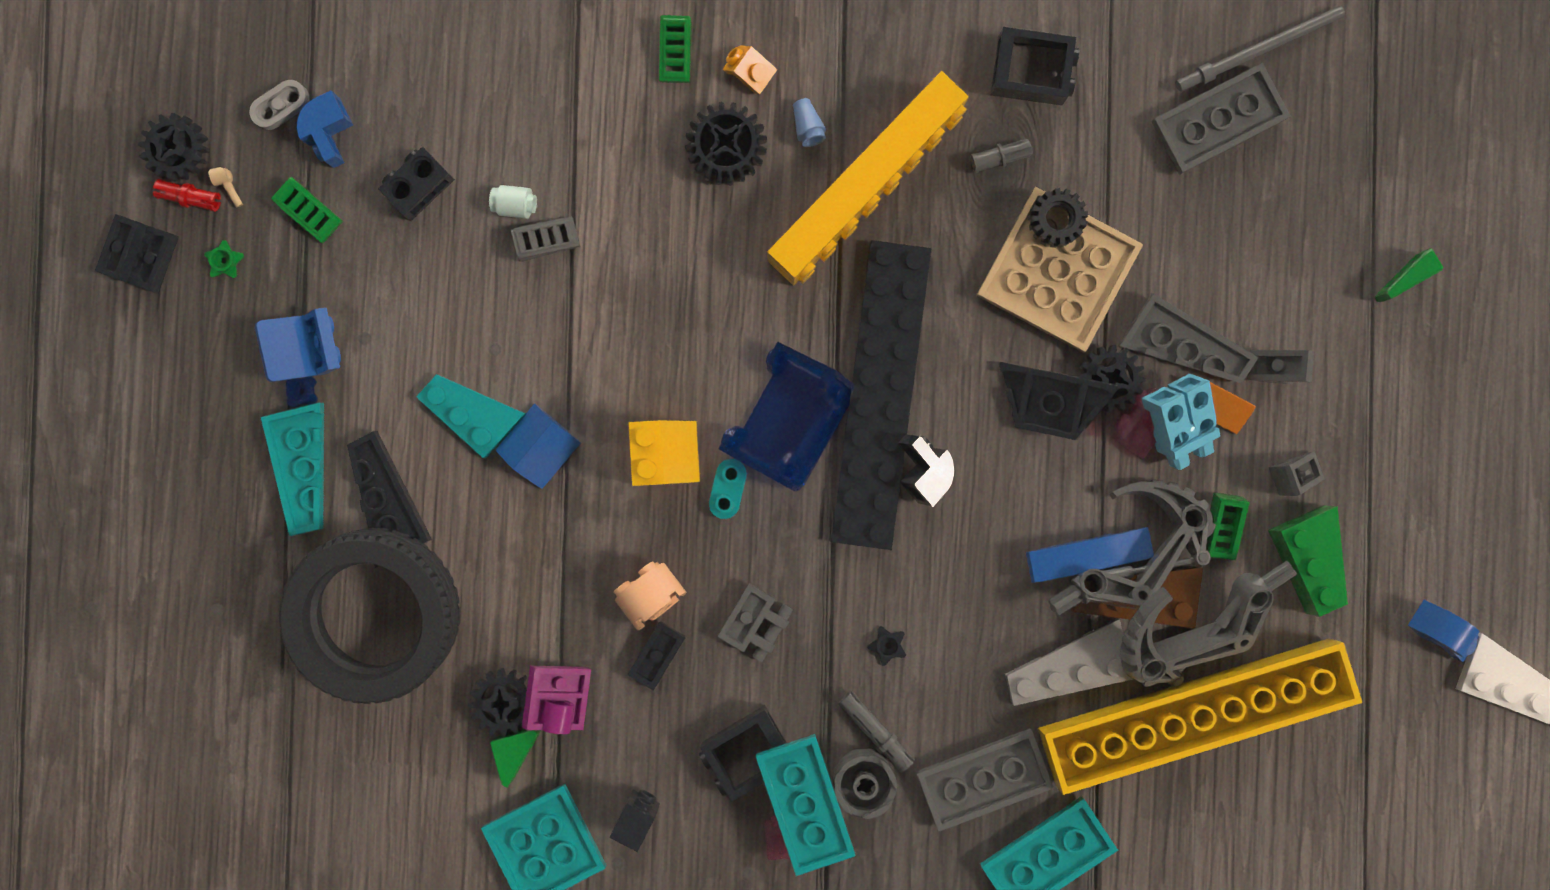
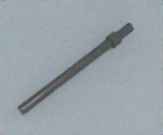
(1208, 71)

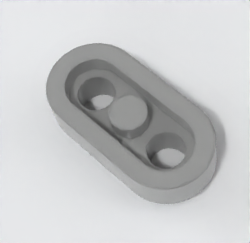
(279, 102)

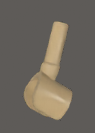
(224, 176)

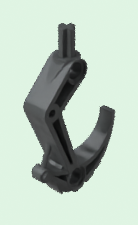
(1114, 584)
(1230, 634)

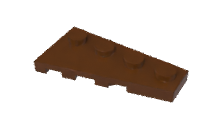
(1182, 611)

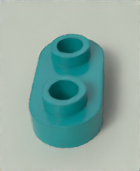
(727, 488)

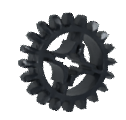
(709, 124)

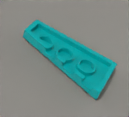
(297, 459)

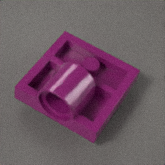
(556, 698)

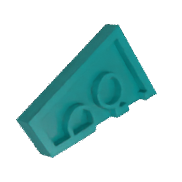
(471, 415)

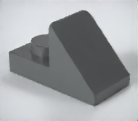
(1282, 366)

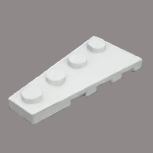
(1505, 680)

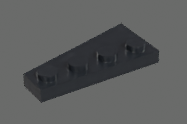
(383, 490)

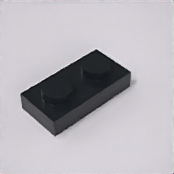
(656, 655)

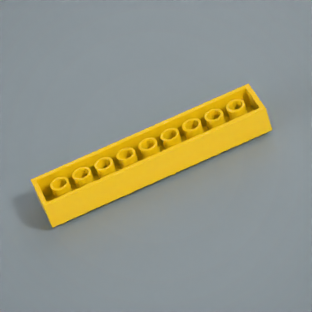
(1199, 715)

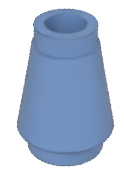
(808, 124)

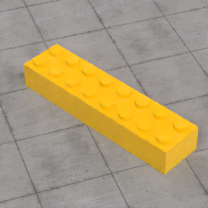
(867, 178)

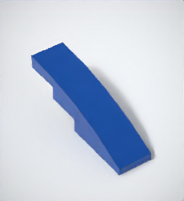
(1091, 553)

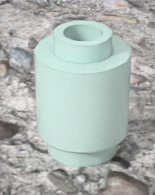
(512, 201)

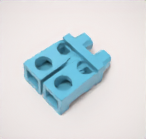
(1183, 419)

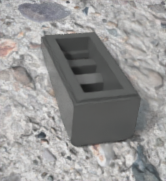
(543, 227)

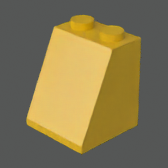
(664, 452)

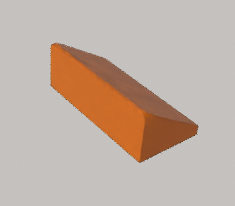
(1230, 409)

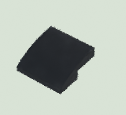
(136, 253)

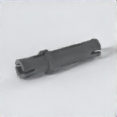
(881, 737)

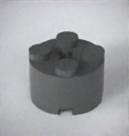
(855, 798)

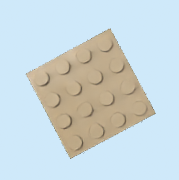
(1060, 287)

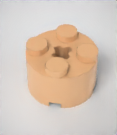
(649, 594)

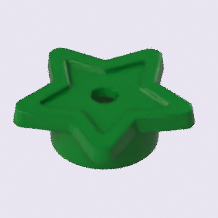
(215, 260)

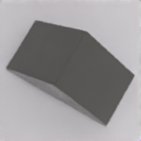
(1297, 474)

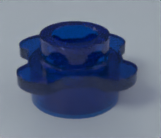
(292, 391)

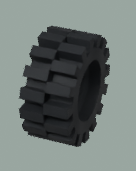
(1071, 205)

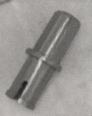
(1001, 155)

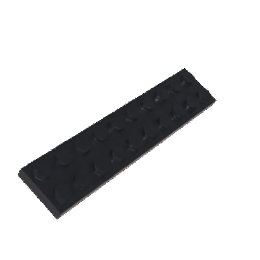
(881, 395)

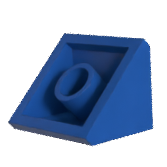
(537, 446)

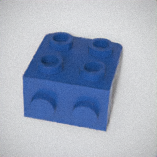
(298, 346)

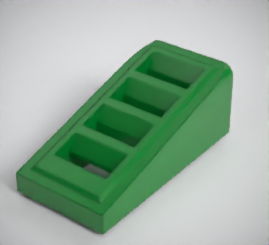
(675, 22)
(288, 191)
(1414, 272)
(1239, 516)

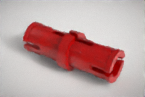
(186, 195)

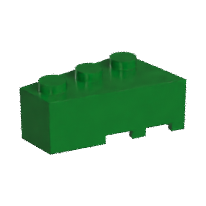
(1315, 553)

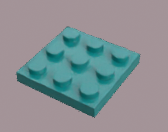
(544, 844)

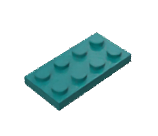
(805, 805)
(1051, 851)

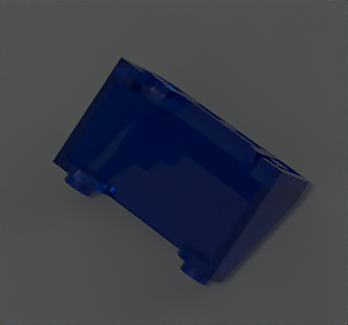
(790, 418)

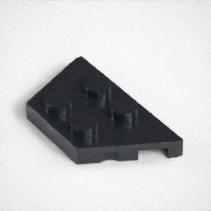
(1054, 401)

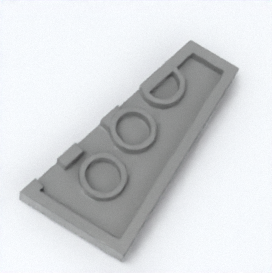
(1071, 667)

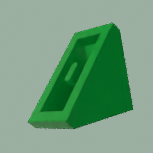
(511, 753)

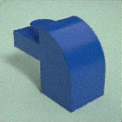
(320, 121)
(1445, 630)

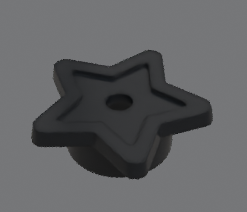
(894, 639)

